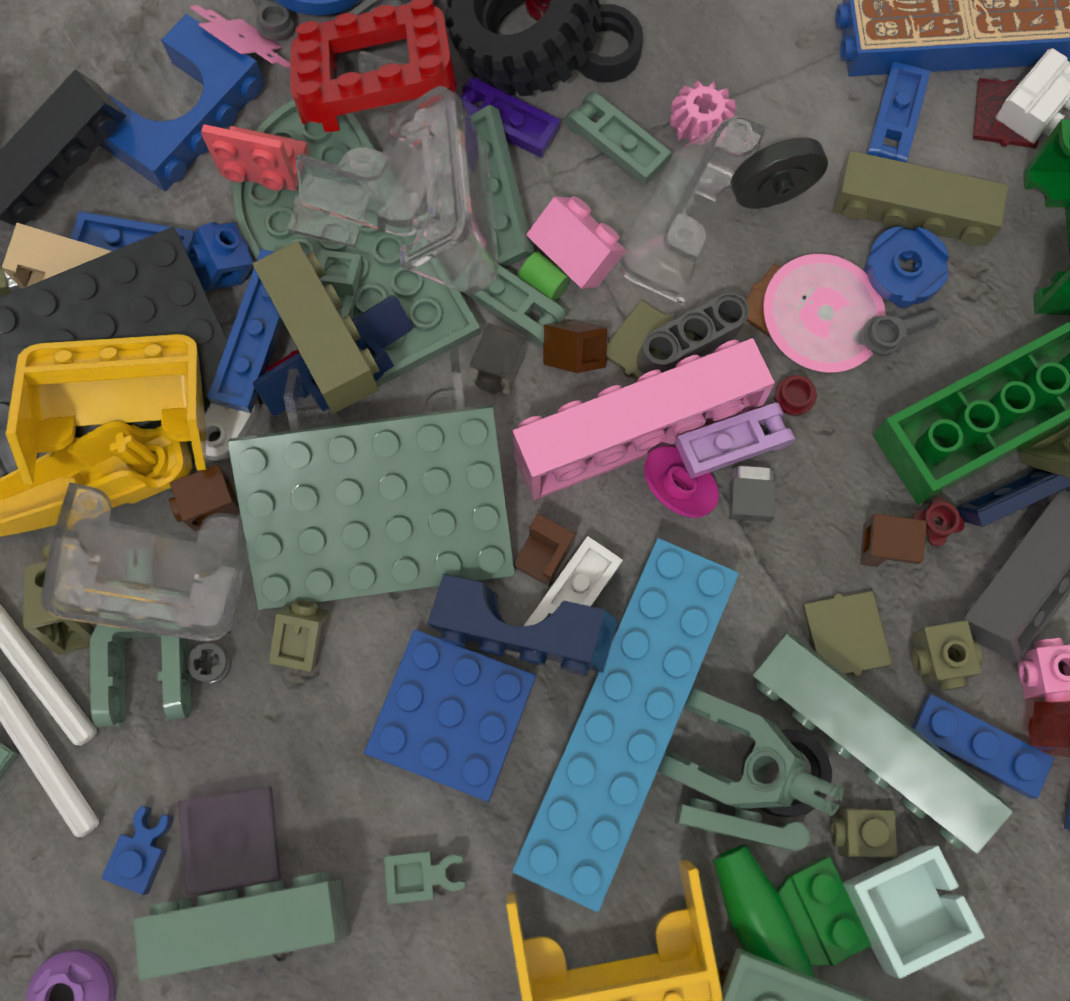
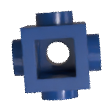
(220, 255)

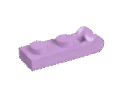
(733, 440)

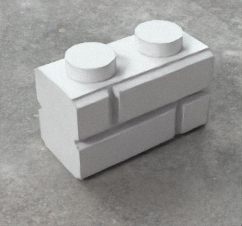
(1039, 98)

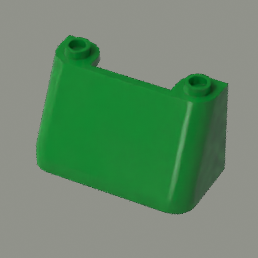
(1051, 174)

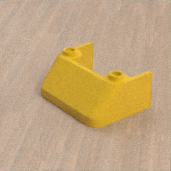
(103, 383)
(678, 972)

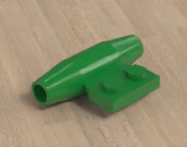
(798, 923)

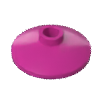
(674, 487)

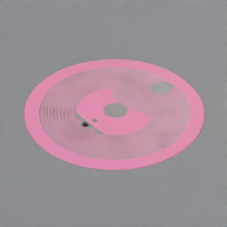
(819, 312)

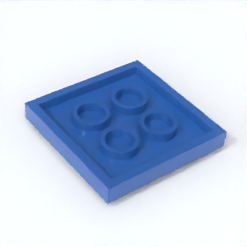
(450, 715)

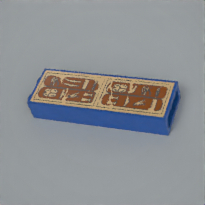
(950, 33)

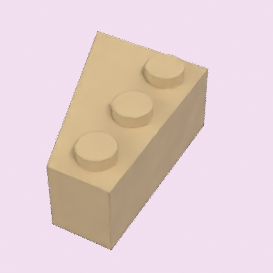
(41, 254)

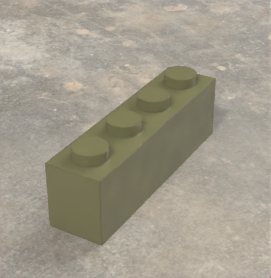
(920, 197)
(316, 327)

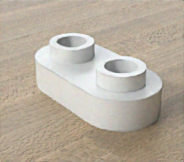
(231, 424)

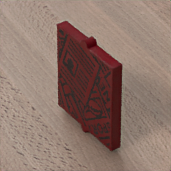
(989, 100)

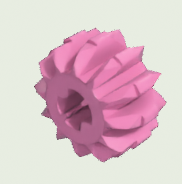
(700, 110)

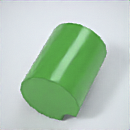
(544, 276)

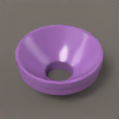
(81, 970)

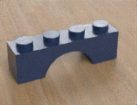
(571, 635)

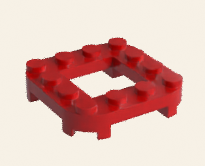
(314, 58)

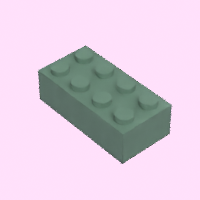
(240, 929)

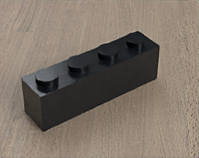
(54, 146)

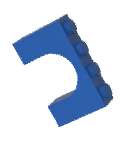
(167, 148)

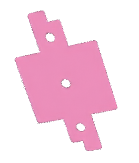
(228, 32)

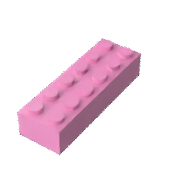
(637, 419)

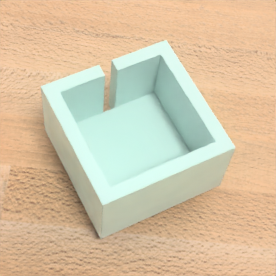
(906, 915)

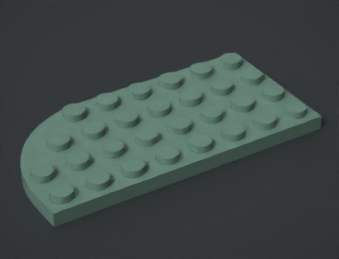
(435, 310)

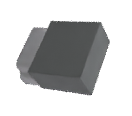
(752, 494)

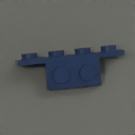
(377, 328)

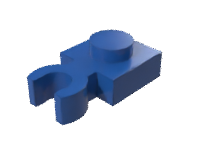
(137, 857)

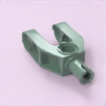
(109, 675)
(769, 747)

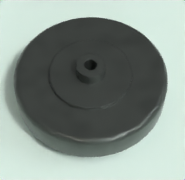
(779, 173)

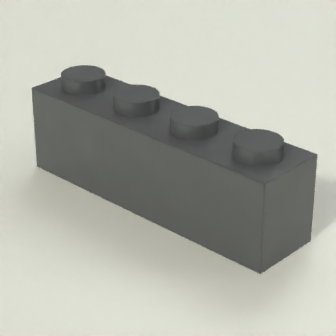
(1027, 587)

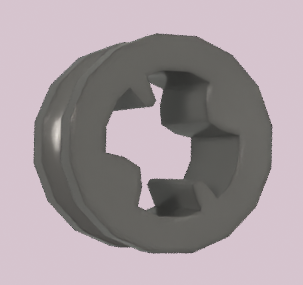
(199, 654)

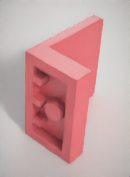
(255, 156)

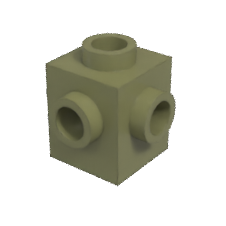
(946, 655)

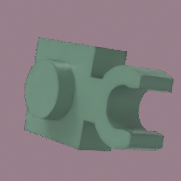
(413, 877)

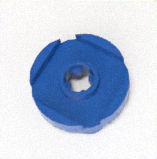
(899, 285)

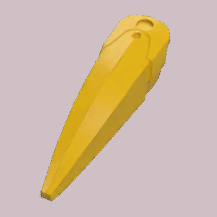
(115, 458)

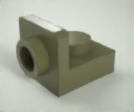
(297, 635)
(864, 833)

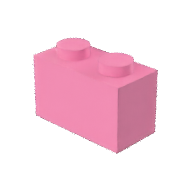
(577, 241)

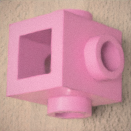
(1046, 671)

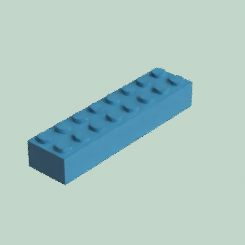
(625, 726)

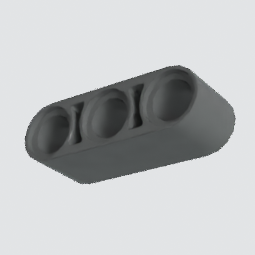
(701, 320)

